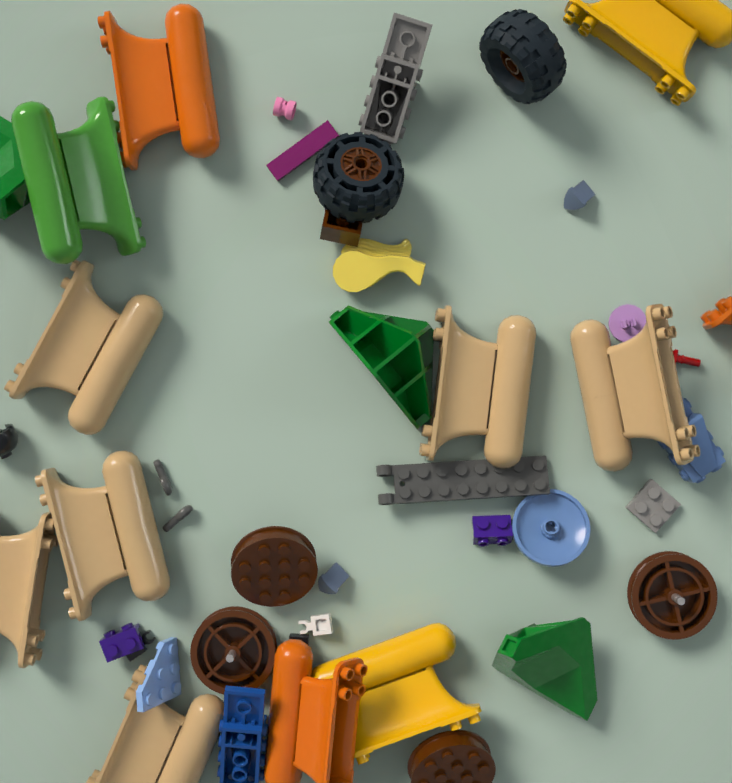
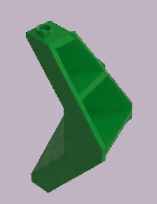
(12, 181)
(395, 353)
(553, 663)

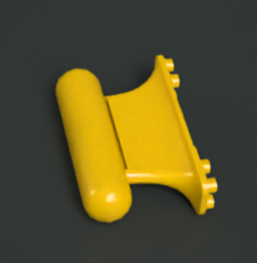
(655, 34)
(399, 693)

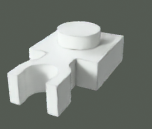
(319, 624)

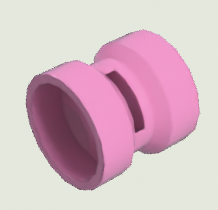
(284, 108)

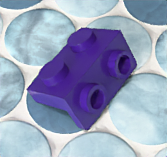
(492, 530)
(121, 642)

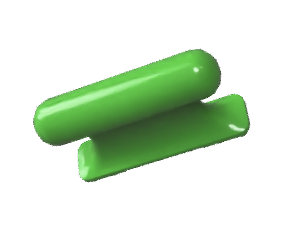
(75, 180)

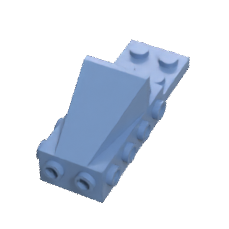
(710, 455)

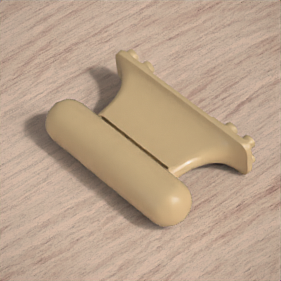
(88, 350)
(482, 388)
(631, 390)
(106, 533)
(22, 586)
(162, 742)

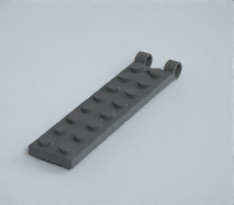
(464, 480)

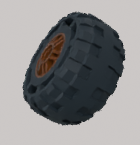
(523, 56)
(358, 177)

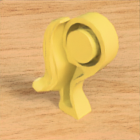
(372, 261)

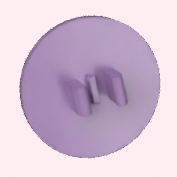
(626, 322)

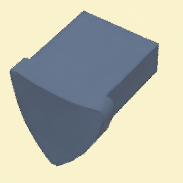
(578, 196)
(332, 579)

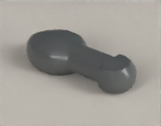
(163, 477)
(178, 517)

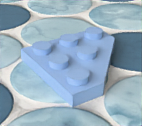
(161, 678)

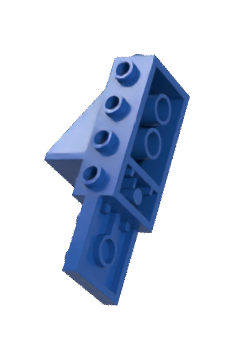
(242, 736)

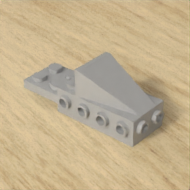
(395, 79)

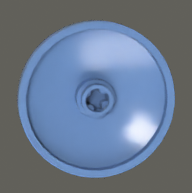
(551, 528)

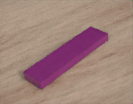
(302, 151)

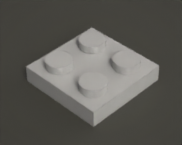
(653, 505)

